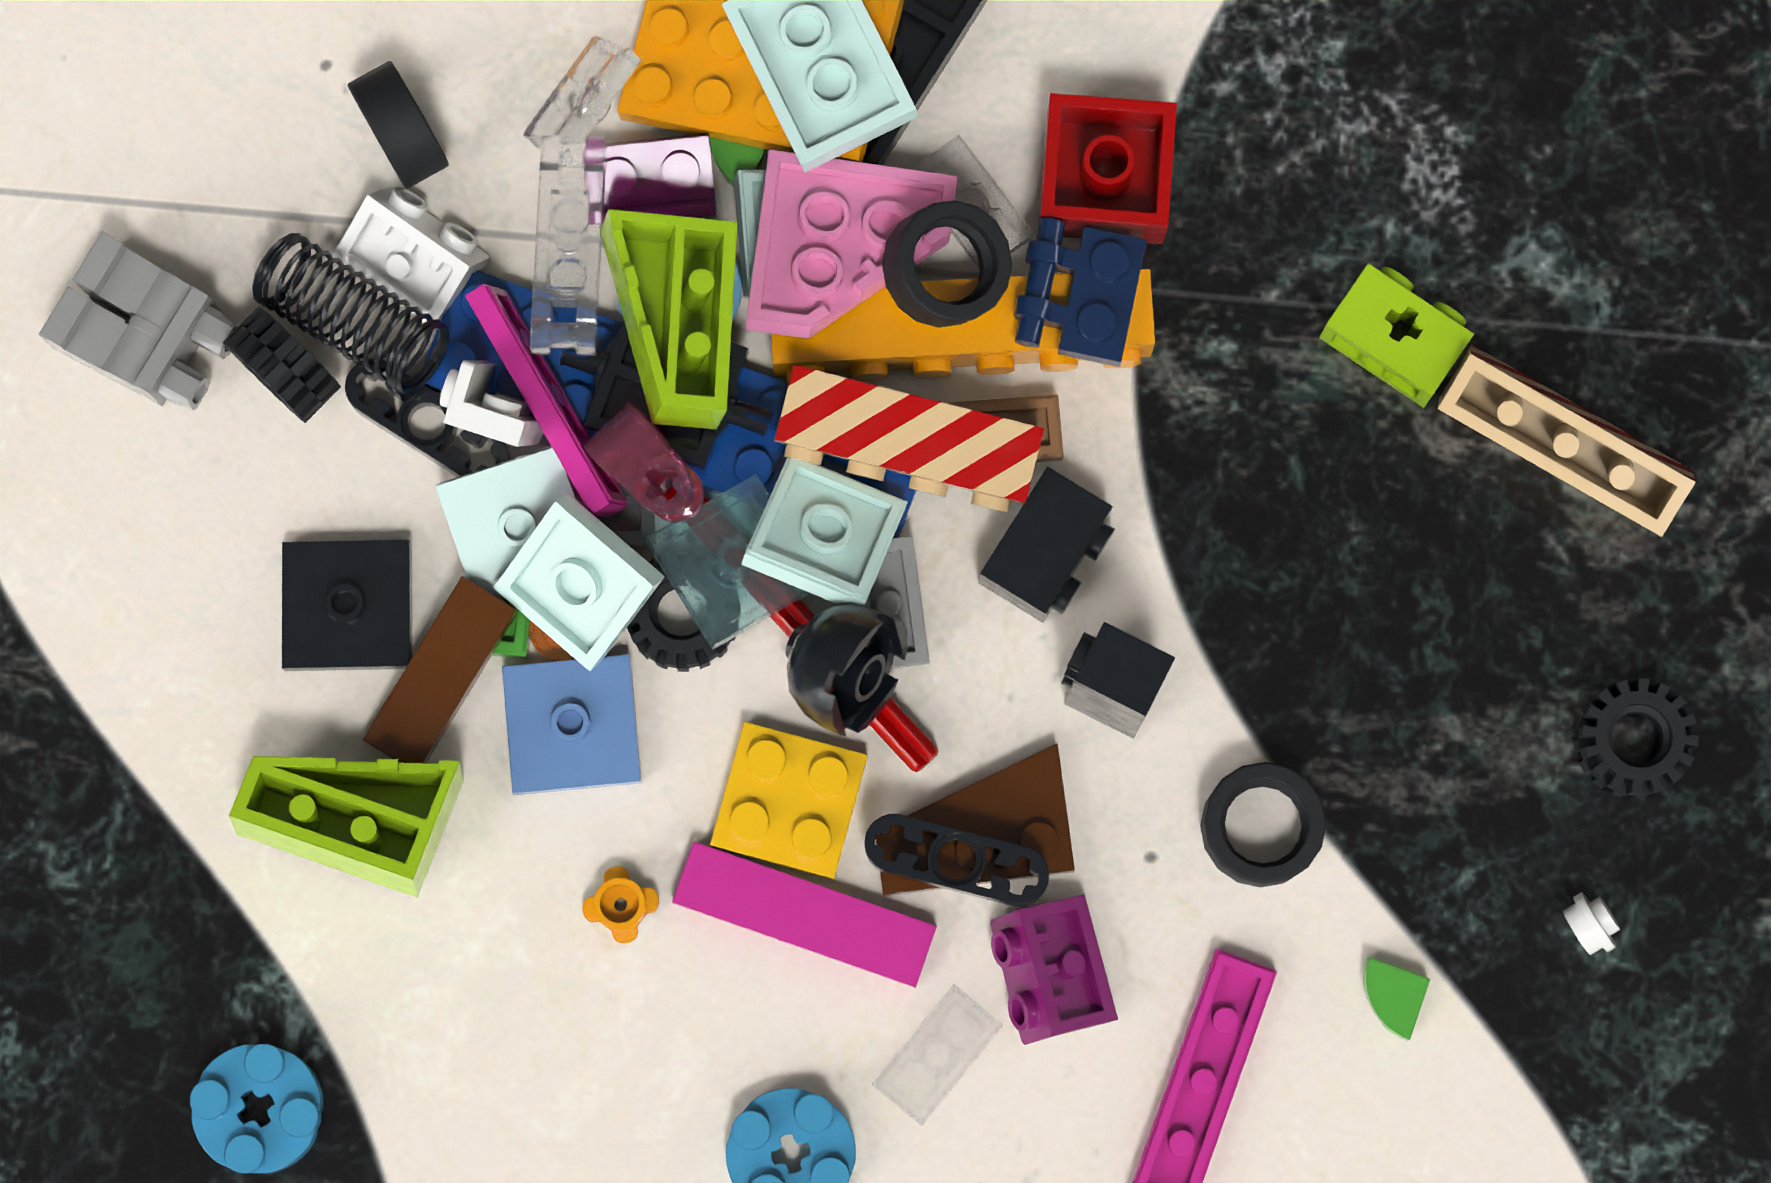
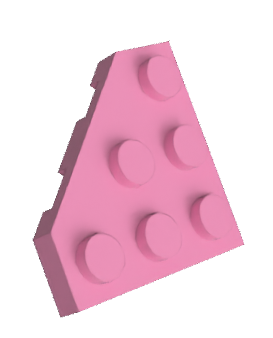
(828, 237)

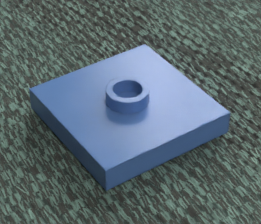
(571, 725)

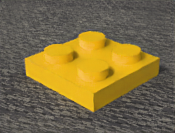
(789, 801)

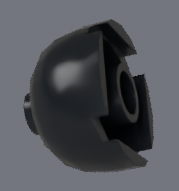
(843, 665)

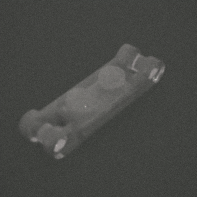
(568, 245)

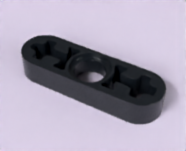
(380, 411)
(1007, 858)

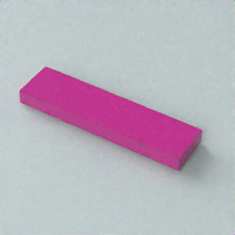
(545, 399)
(804, 914)
(1206, 1071)

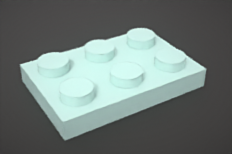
(822, 73)

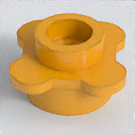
(602, 906)

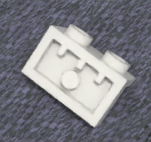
(410, 250)
(486, 414)

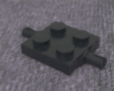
(619, 382)

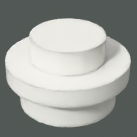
(1592, 923)

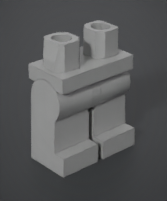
(162, 331)

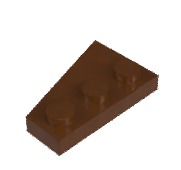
(1014, 805)

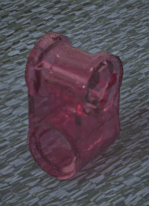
(641, 460)

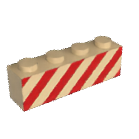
(908, 436)
(1566, 440)

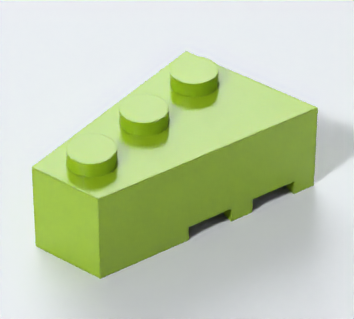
(677, 309)
(349, 815)

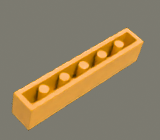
(884, 338)

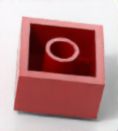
(1108, 165)

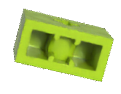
(1421, 357)

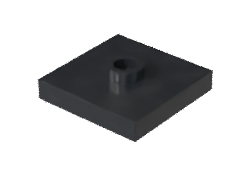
(346, 605)

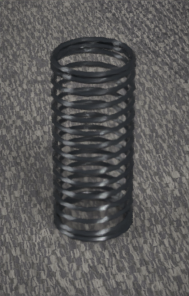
(263, 276)

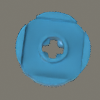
(220, 1100)
(783, 1113)

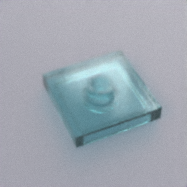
(705, 565)

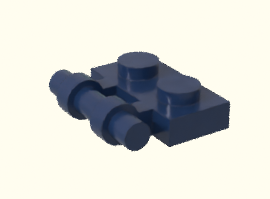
(1100, 294)

